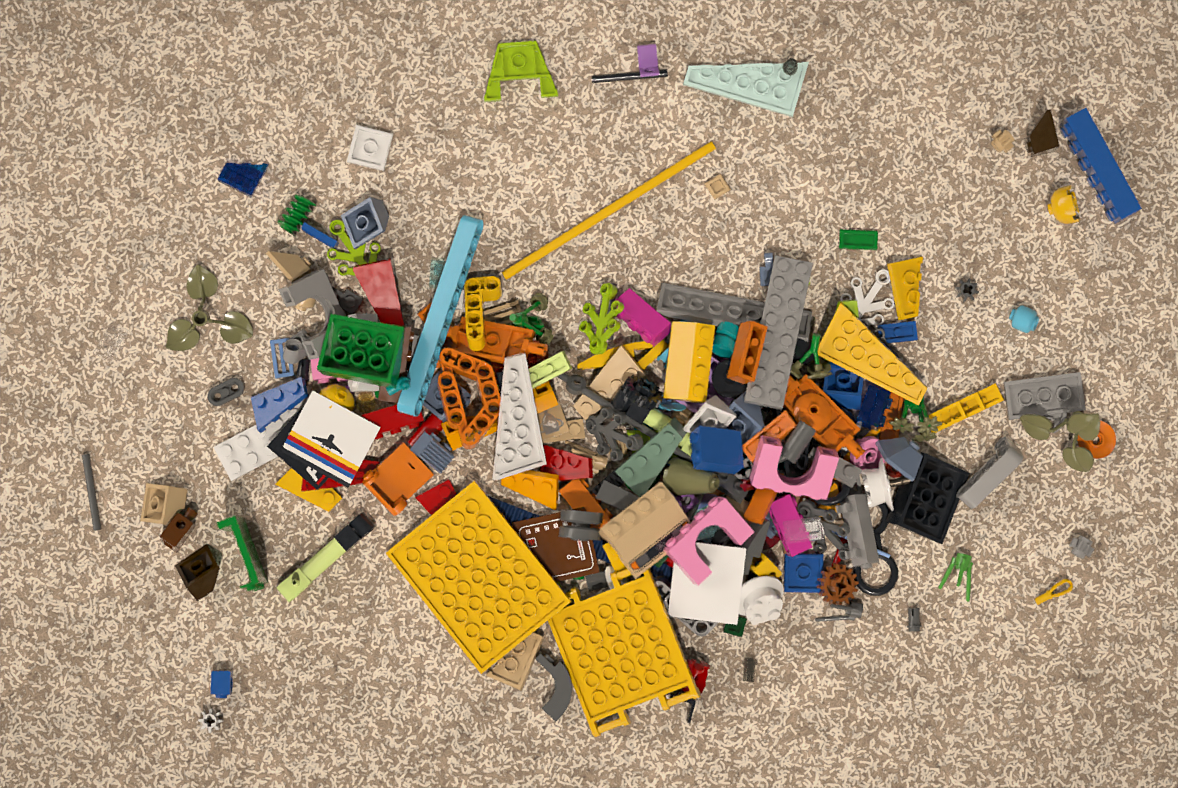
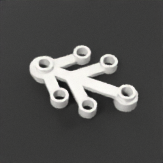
(865, 305)

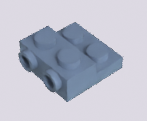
(433, 400)

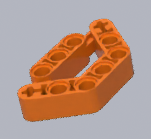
(452, 391)

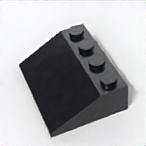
(929, 500)

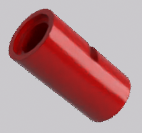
(430, 425)

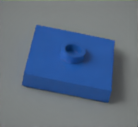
(802, 573)

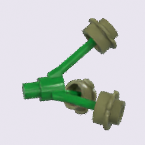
(538, 303)

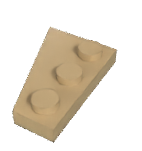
(517, 663)

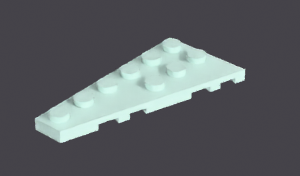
(754, 84)

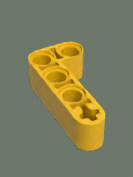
(481, 294)

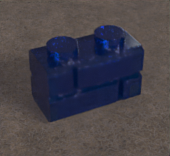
(874, 408)

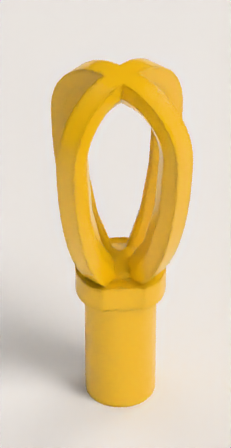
(1048, 594)

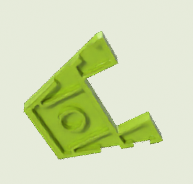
(519, 62)

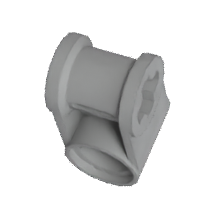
(294, 349)

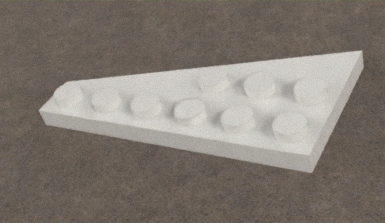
(518, 431)

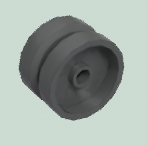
(580, 526)

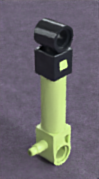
(653, 418)
(341, 543)

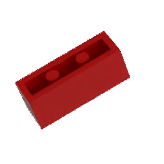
(392, 421)

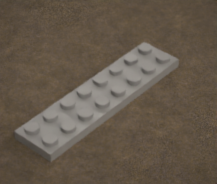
(715, 308)
(783, 318)

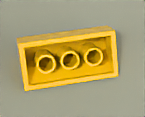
(689, 361)

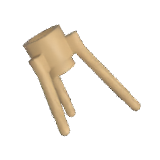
(599, 461)

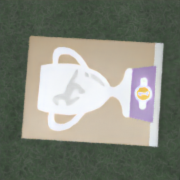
(552, 422)

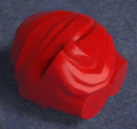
(699, 673)

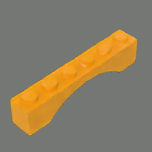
(543, 398)

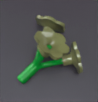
(818, 368)

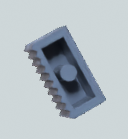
(433, 452)

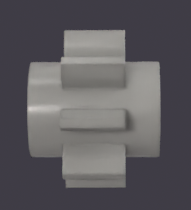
(1081, 547)

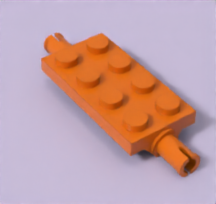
(500, 341)
(839, 430)

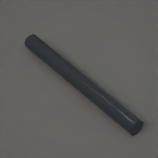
(625, 76)

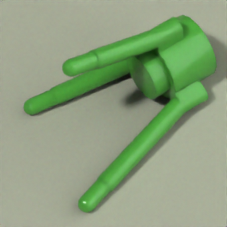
(962, 563)

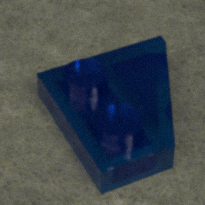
(242, 177)

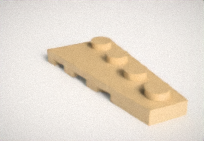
(609, 381)

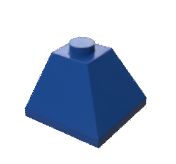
(844, 387)

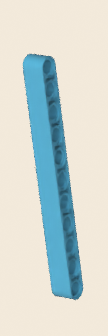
(440, 315)

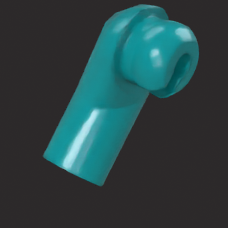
(402, 383)

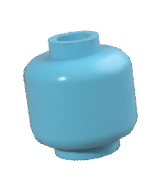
(1024, 319)

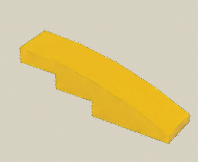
(600, 360)
(968, 406)

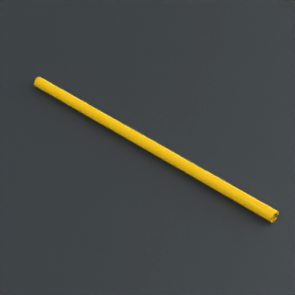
(608, 210)

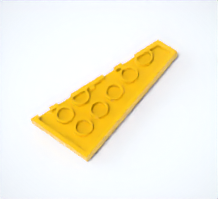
(862, 353)

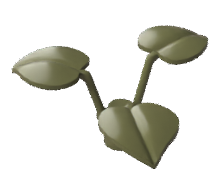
(183, 335)
(1080, 423)

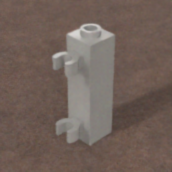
(861, 535)

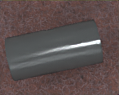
(798, 441)

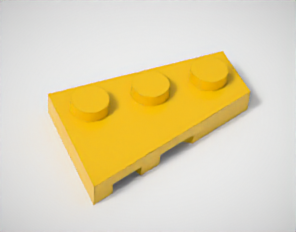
(905, 286)
(323, 498)

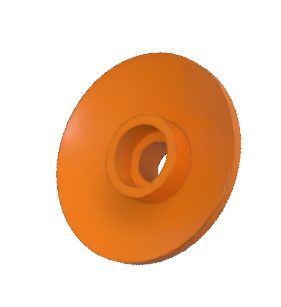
(802, 411)
(1106, 442)

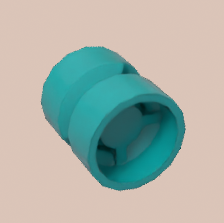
(725, 339)

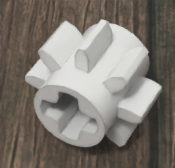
(207, 724)

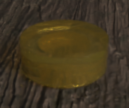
(365, 403)

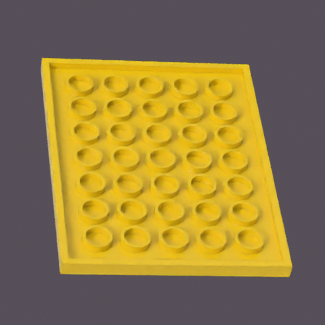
(478, 577)

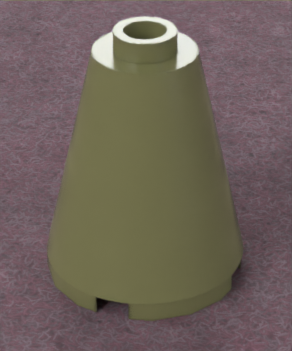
(684, 480)

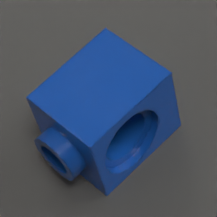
(221, 683)

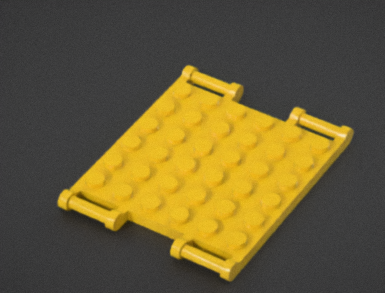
(621, 650)

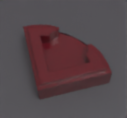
(770, 542)

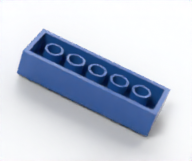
(1100, 166)

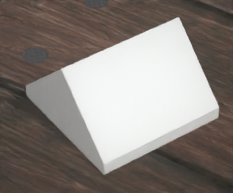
(711, 414)

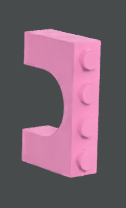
(813, 483)
(683, 549)

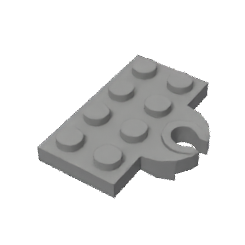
(1045, 396)

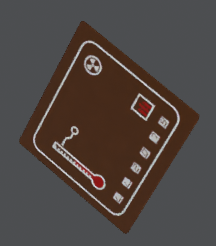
(559, 555)

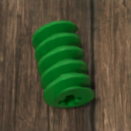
(296, 214)

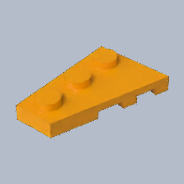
(535, 485)

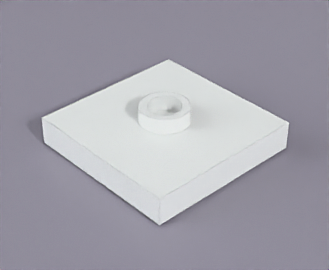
(370, 148)

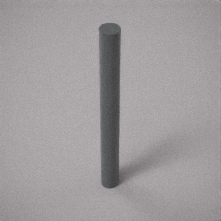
(91, 492)

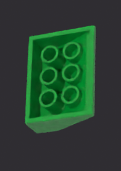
(362, 351)

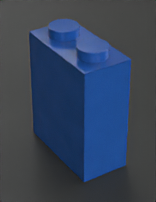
(716, 449)

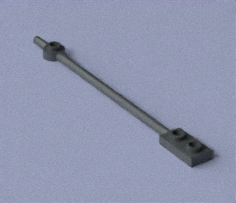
(728, 482)

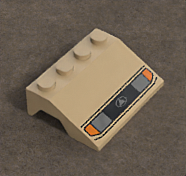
(644, 529)

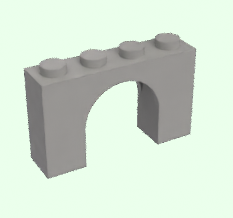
(314, 286)

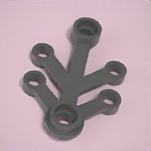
(595, 426)
(808, 510)

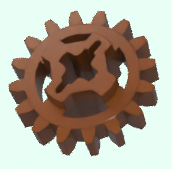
(840, 574)

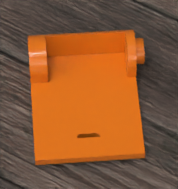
(396, 478)

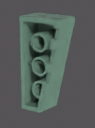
(646, 463)

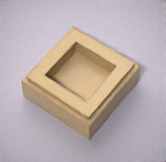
(717, 187)

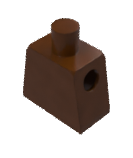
(175, 537)

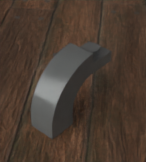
(563, 687)

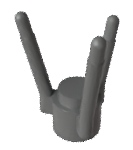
(852, 609)

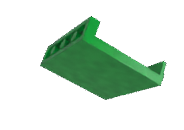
(247, 550)

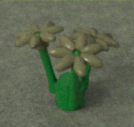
(926, 424)

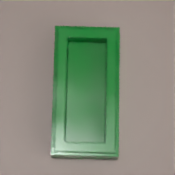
(858, 239)

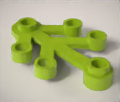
(356, 254)
(598, 342)

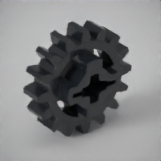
(642, 392)

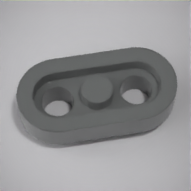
(226, 392)

